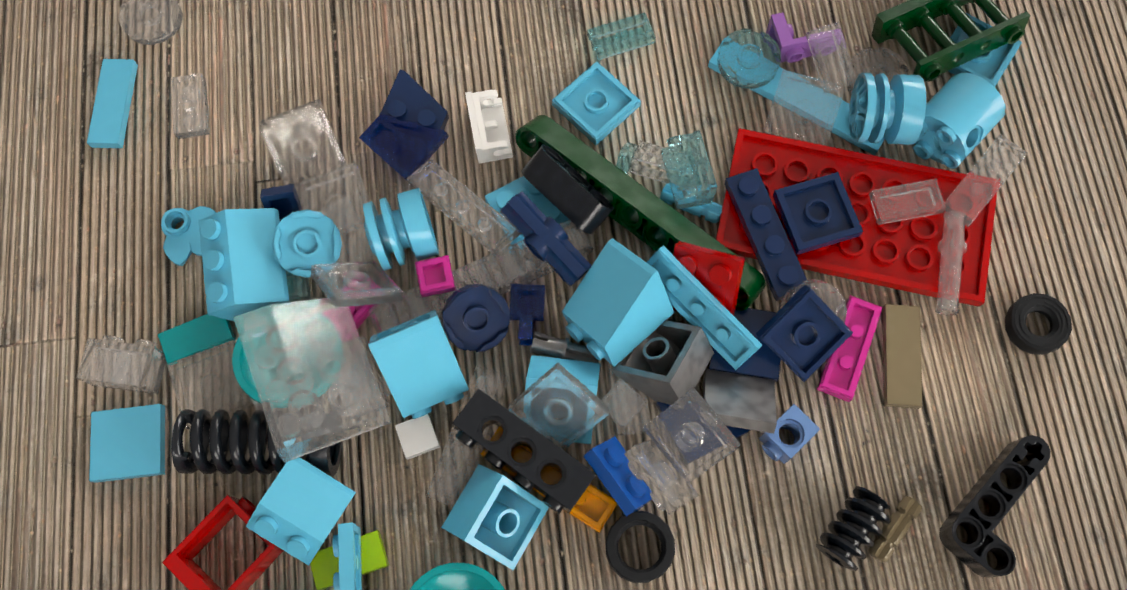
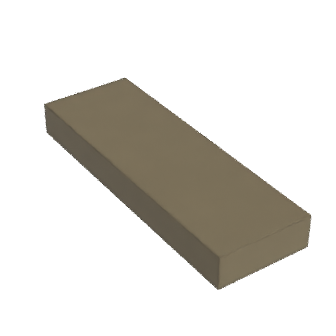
(902, 356)

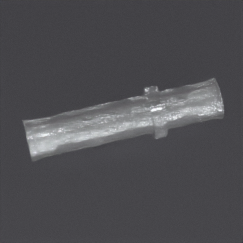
(952, 252)

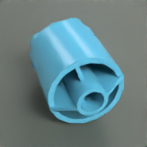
(959, 119)

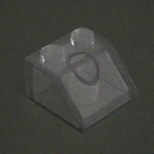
(302, 142)

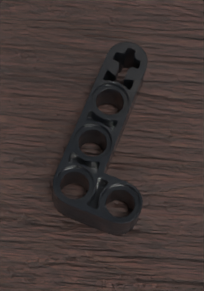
(1000, 501)

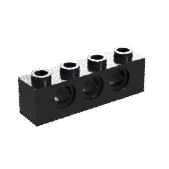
(485, 411)

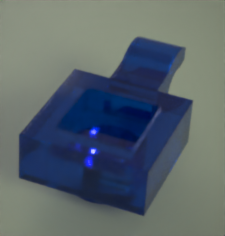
(527, 306)

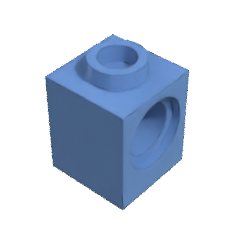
(801, 427)

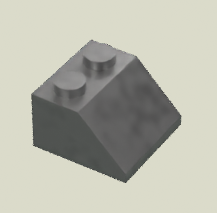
(667, 362)

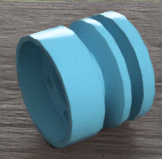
(887, 108)
(400, 229)

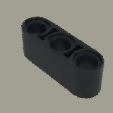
(567, 189)

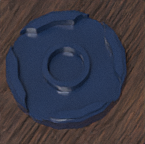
(476, 318)

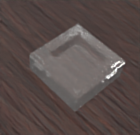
(623, 403)

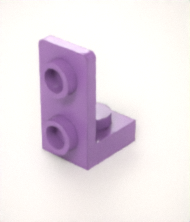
(791, 49)

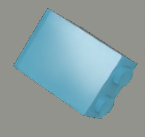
(617, 304)
(418, 365)

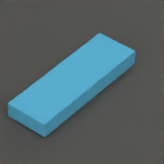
(112, 103)

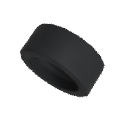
(667, 547)

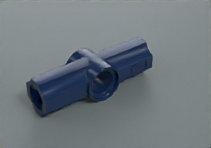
(545, 238)

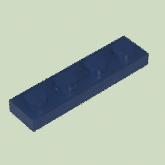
(765, 232)

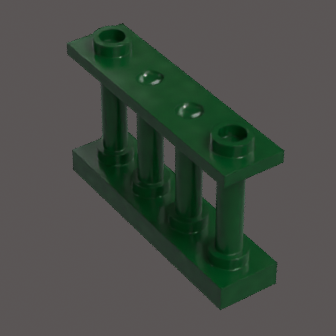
(917, 13)

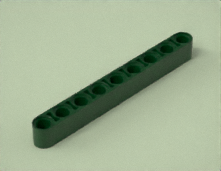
(633, 204)

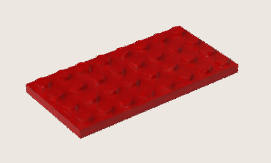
(887, 255)

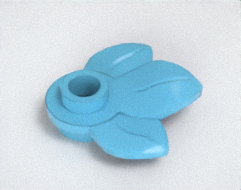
(186, 239)

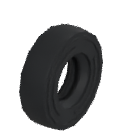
(1055, 313)

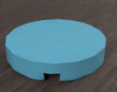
(306, 240)

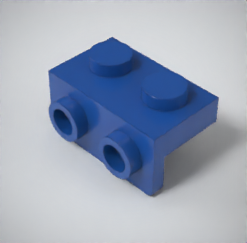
(613, 471)

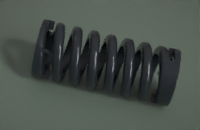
(236, 435)

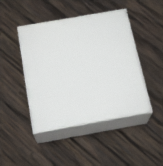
(417, 436)

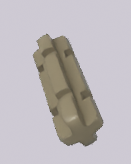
(896, 529)

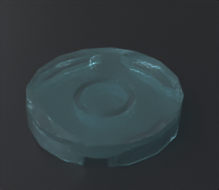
(749, 58)

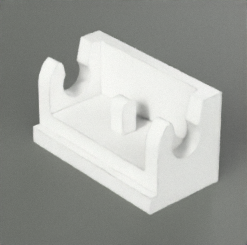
(488, 126)

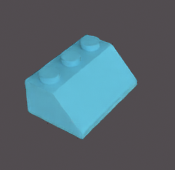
(241, 262)

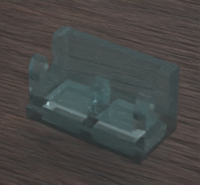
(689, 170)

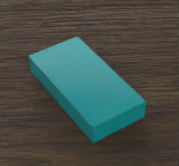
(195, 337)

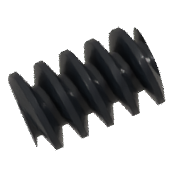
(854, 528)

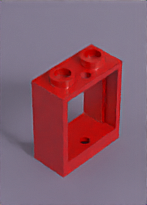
(181, 560)

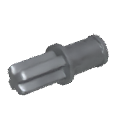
(560, 348)

